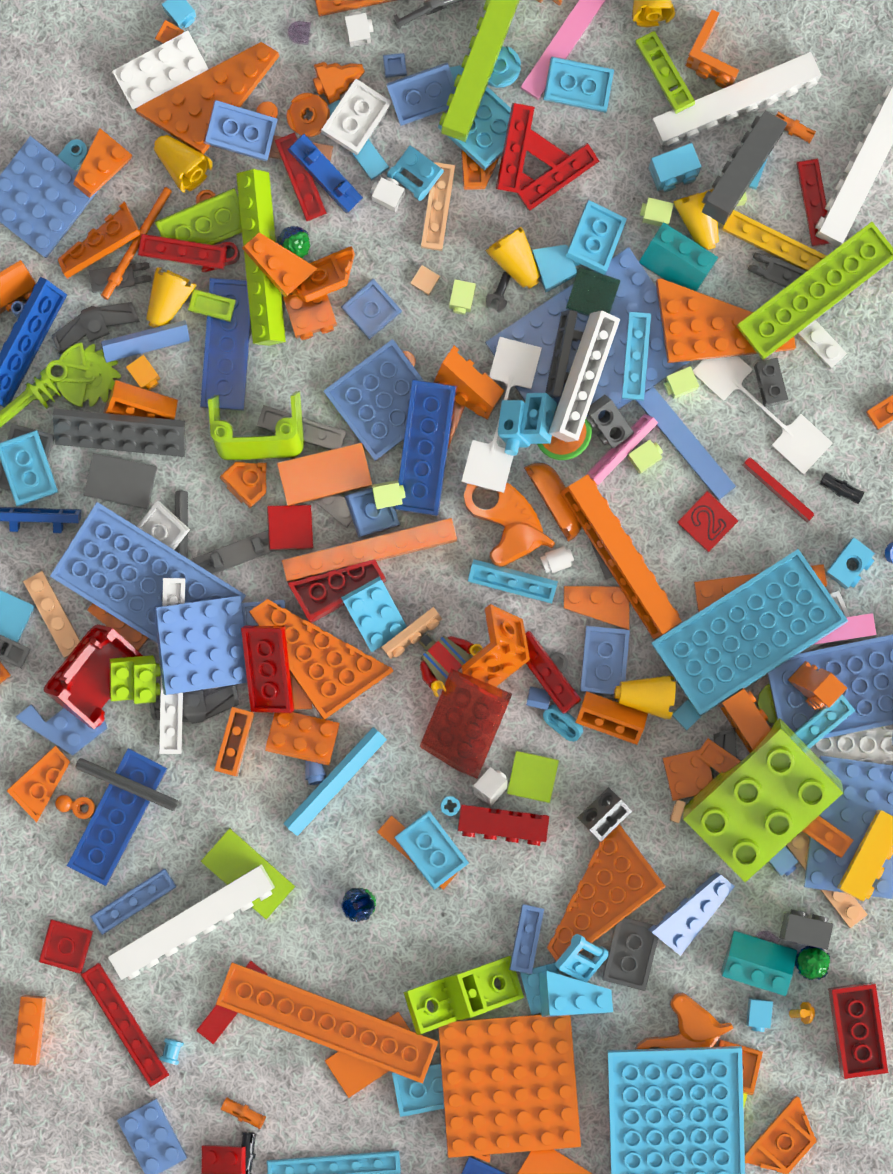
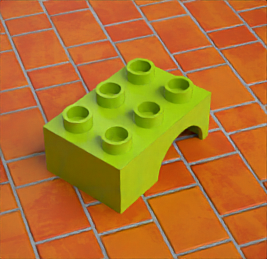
(763, 801)

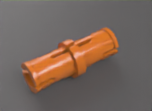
(797, 129)
(243, 1113)

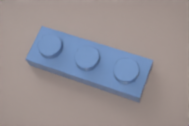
(526, 939)

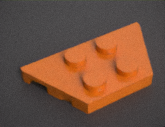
(330, 276)
(783, 1141)

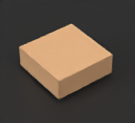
(425, 280)
(677, 811)

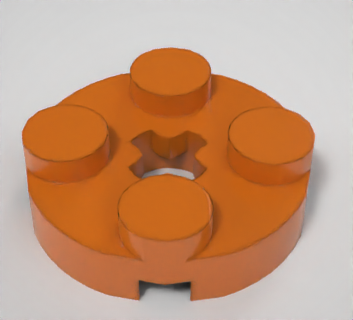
(298, 109)

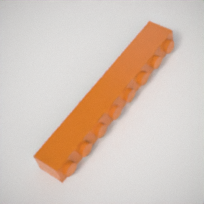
(375, 548)
(621, 556)

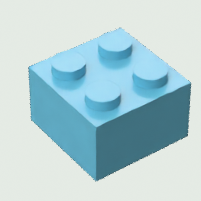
(675, 167)

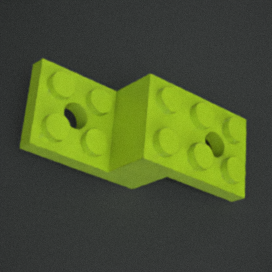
(463, 995)

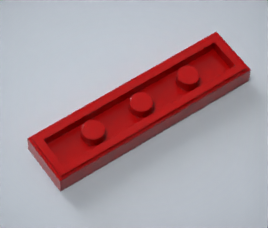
(301, 180)
(813, 196)
(182, 251)
(778, 489)
(550, 676)
(220, 1016)

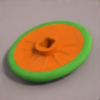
(564, 450)

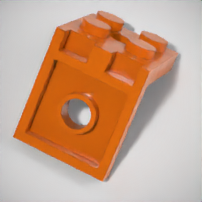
(706, 65)
(505, 651)

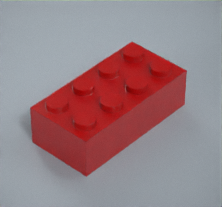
(858, 1030)

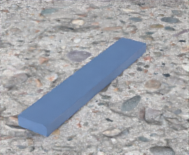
(686, 444)

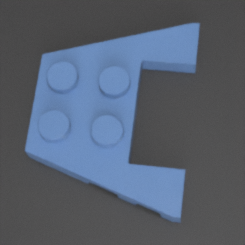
(62, 729)

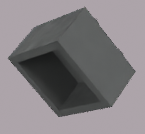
(805, 930)

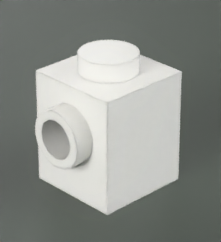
(358, 28)
(387, 193)
(490, 786)

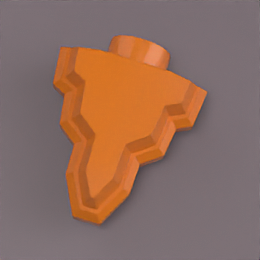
(335, 79)

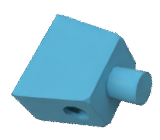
(554, 266)
(510, 426)

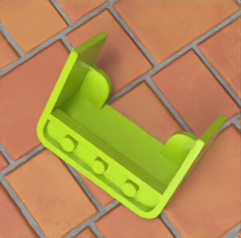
(285, 444)

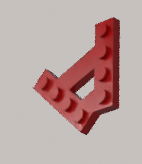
(522, 139)

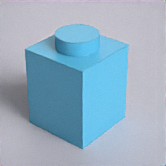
(180, 12)
(759, 1014)

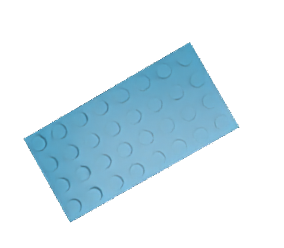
(749, 632)

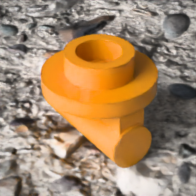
(806, 1013)

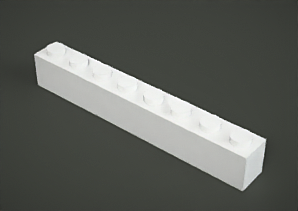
(736, 99)
(860, 174)
(191, 922)

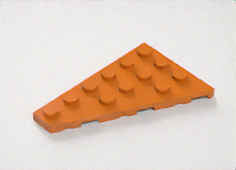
(188, 107)
(701, 325)
(322, 665)
(610, 890)

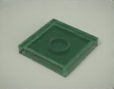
(592, 292)

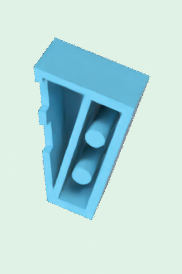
(571, 996)

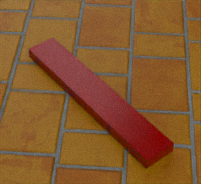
(125, 1024)

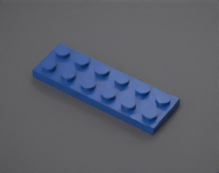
(28, 336)
(227, 348)
(426, 446)
(115, 820)

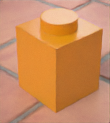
(143, 373)

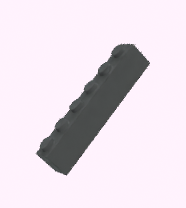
(744, 167)

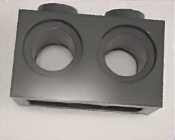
(770, 382)
(611, 419)
(604, 814)

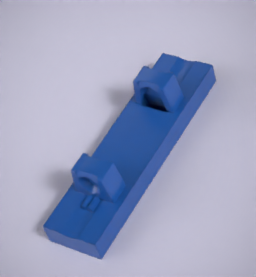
(324, 173)
(56, 516)

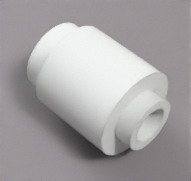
(557, 559)

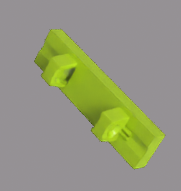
(665, 72)

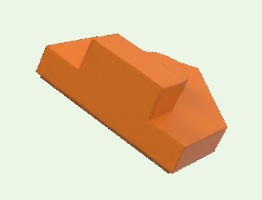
(246, 481)

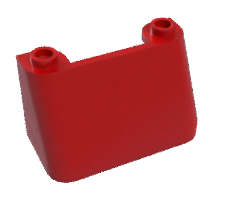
(84, 677)

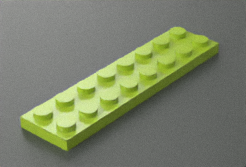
(816, 290)

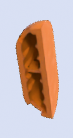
(549, 487)

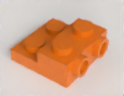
(310, 316)

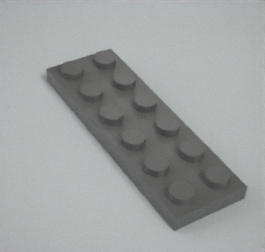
(119, 432)

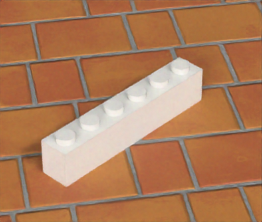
(584, 376)

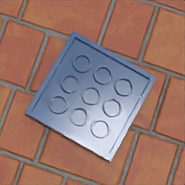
(39, 197)
(376, 398)
(200, 644)

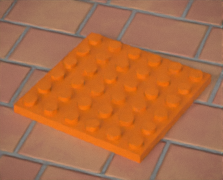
(509, 1085)

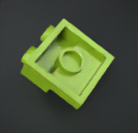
(134, 679)

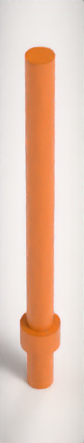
(116, 277)

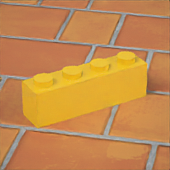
(869, 858)

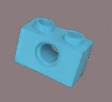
(537, 418)
(860, 554)

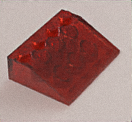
(465, 722)

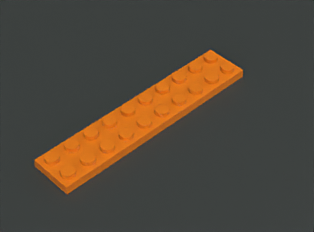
(327, 1022)

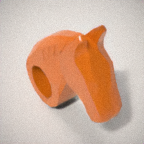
(521, 525)
(695, 1027)

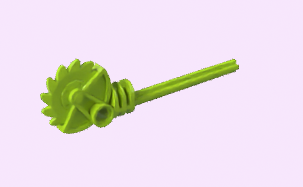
(83, 378)

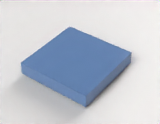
(371, 309)
(366, 516)

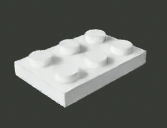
(356, 117)

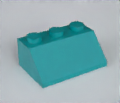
(678, 258)
(759, 963)

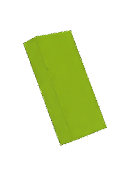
(212, 305)

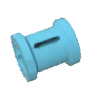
(446, 811)
(171, 1051)

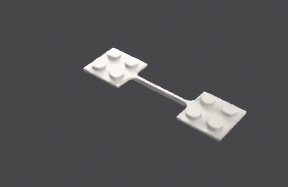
(515, 366)
(799, 442)

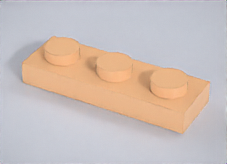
(412, 633)

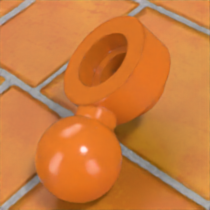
(64, 804)

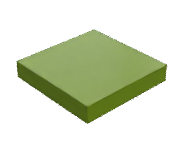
(532, 776)

